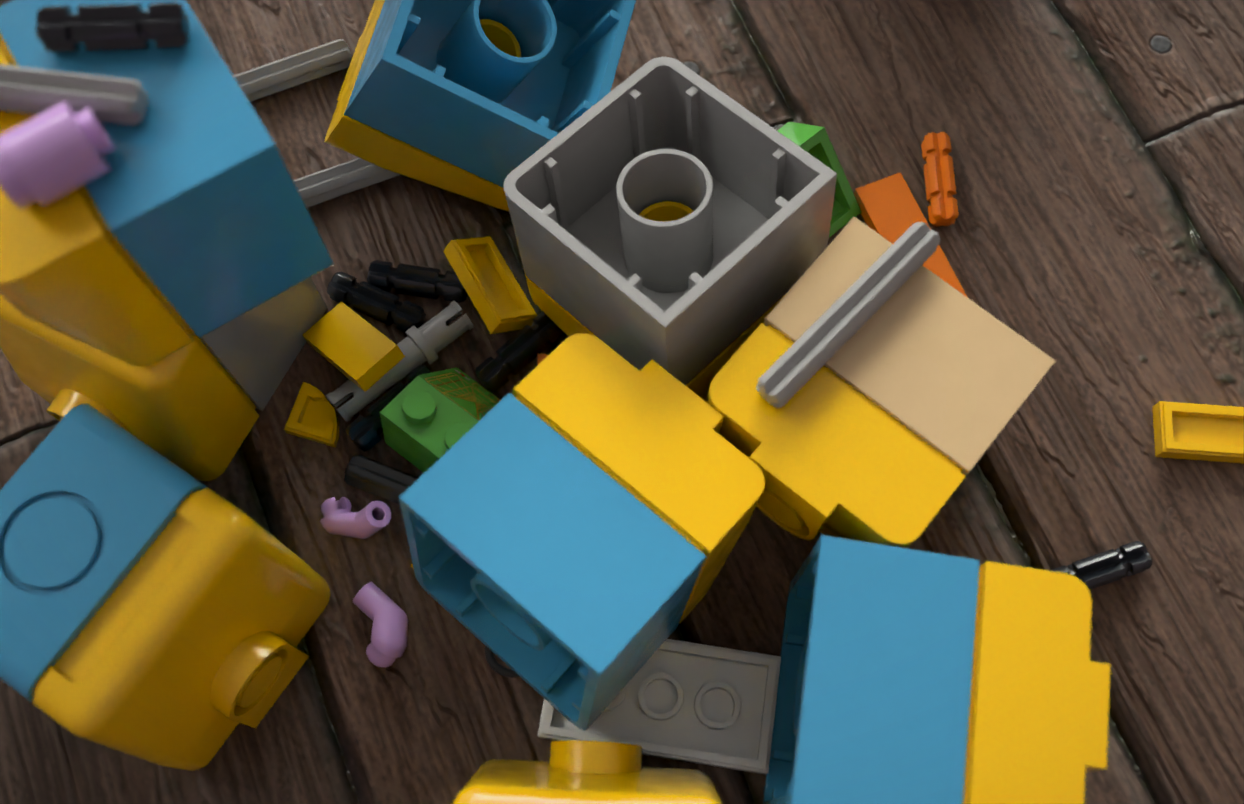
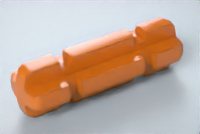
(939, 179)

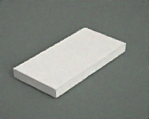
(689, 707)

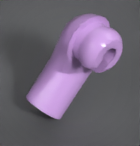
(362, 524)
(388, 625)

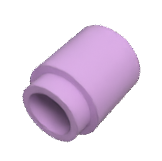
(52, 155)

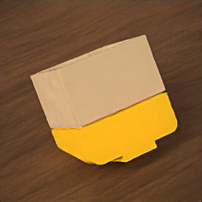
(890, 416)

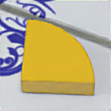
(313, 417)

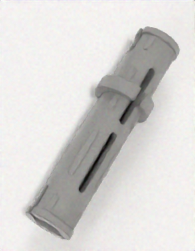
(417, 347)

